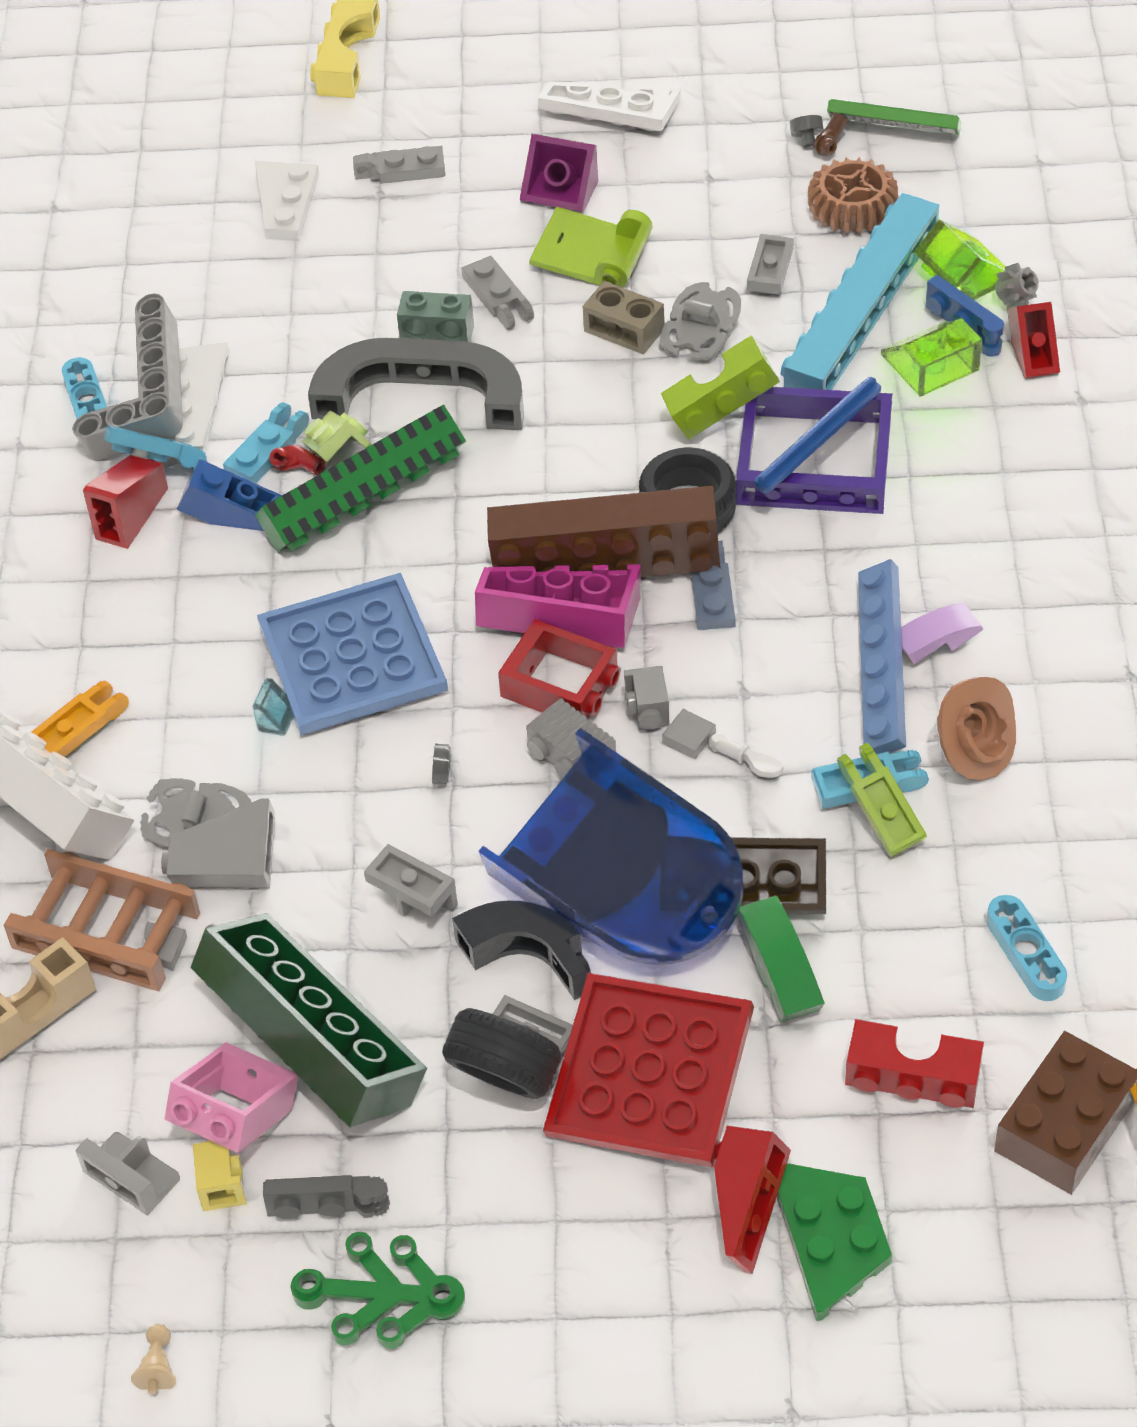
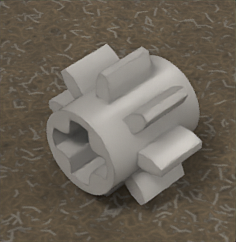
(1016, 285)

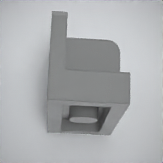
(411, 882)
(128, 1170)

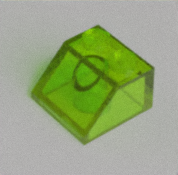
(959, 260)
(936, 356)

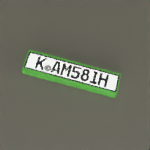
(895, 116)

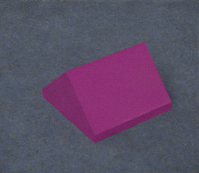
(559, 173)

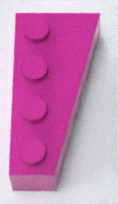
(586, 603)

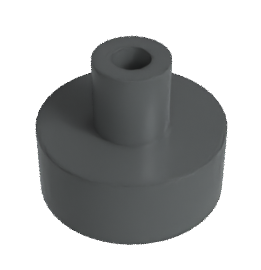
(806, 128)

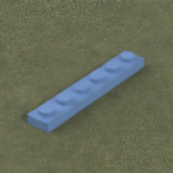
(881, 658)

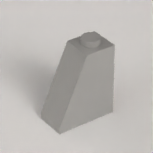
(225, 850)

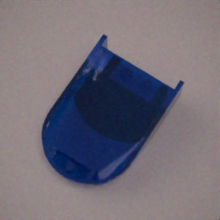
(625, 861)

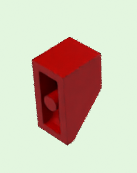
(1034, 338)

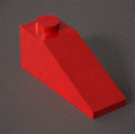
(747, 1182)

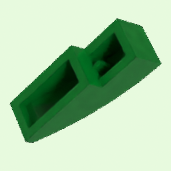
(780, 959)

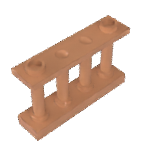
(104, 954)

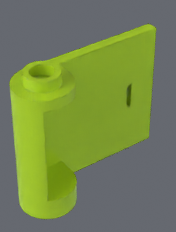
(592, 247)

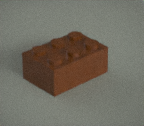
(1066, 1112)

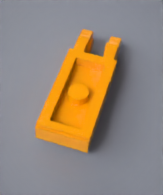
(81, 718)

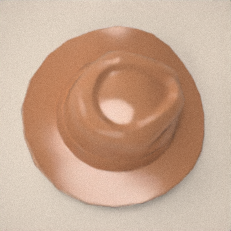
(977, 727)

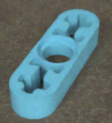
(88, 386)
(1026, 964)

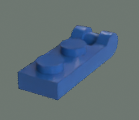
(952, 304)

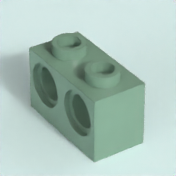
(435, 316)

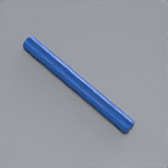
(817, 435)

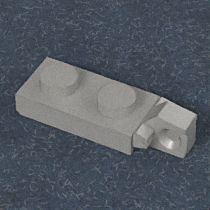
(401, 164)

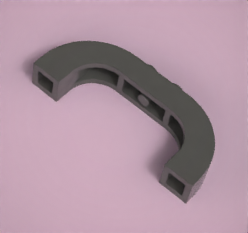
(419, 362)

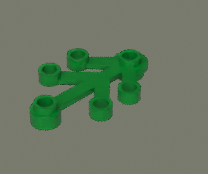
(383, 1293)

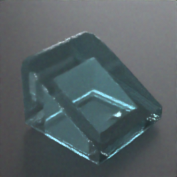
(272, 709)

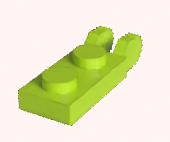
(883, 802)

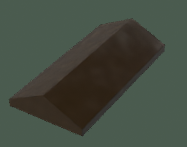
(786, 869)

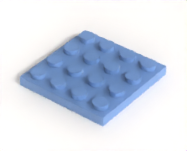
(351, 653)

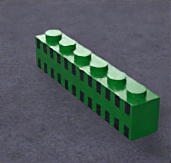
(360, 478)

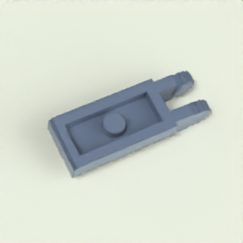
(714, 596)

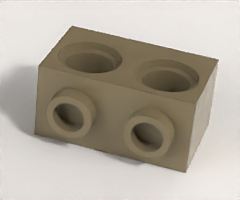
(623, 317)

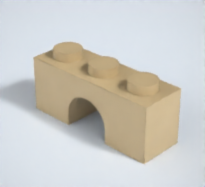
(56, 984)

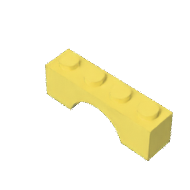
(337, 66)

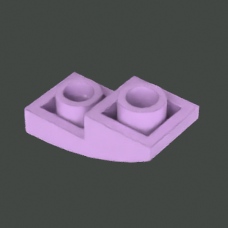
(930, 631)

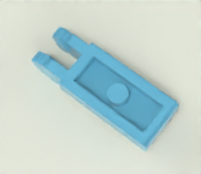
(157, 447)
(252, 456)
(835, 790)

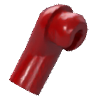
(296, 457)

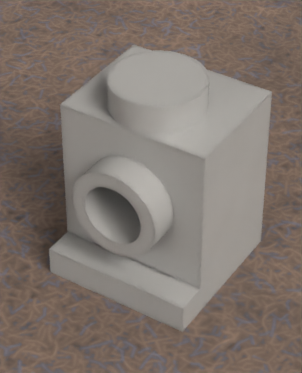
(647, 696)

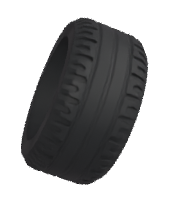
(693, 468)
(501, 1053)

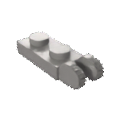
(496, 291)

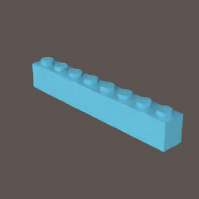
(861, 296)

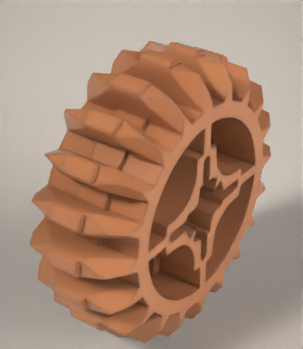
(851, 195)

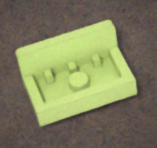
(329, 434)

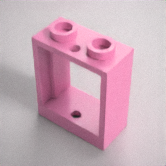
(230, 1070)

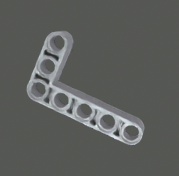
(159, 384)

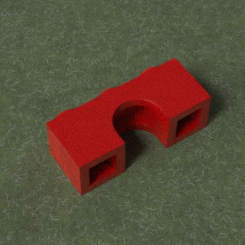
(944, 1077)

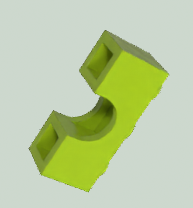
(744, 377)

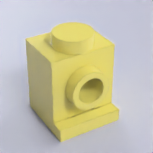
(218, 1176)

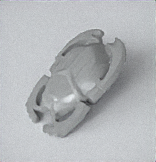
(701, 320)
(188, 807)

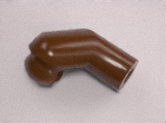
(827, 140)

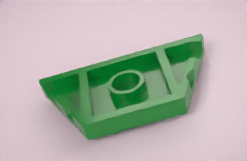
(832, 1233)

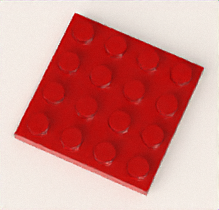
(649, 1069)

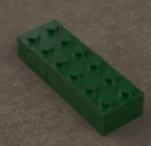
(308, 1019)

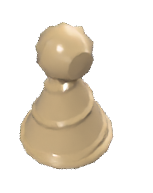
(154, 1368)

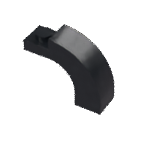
(526, 929)

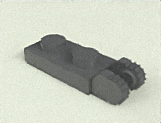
(326, 1195)

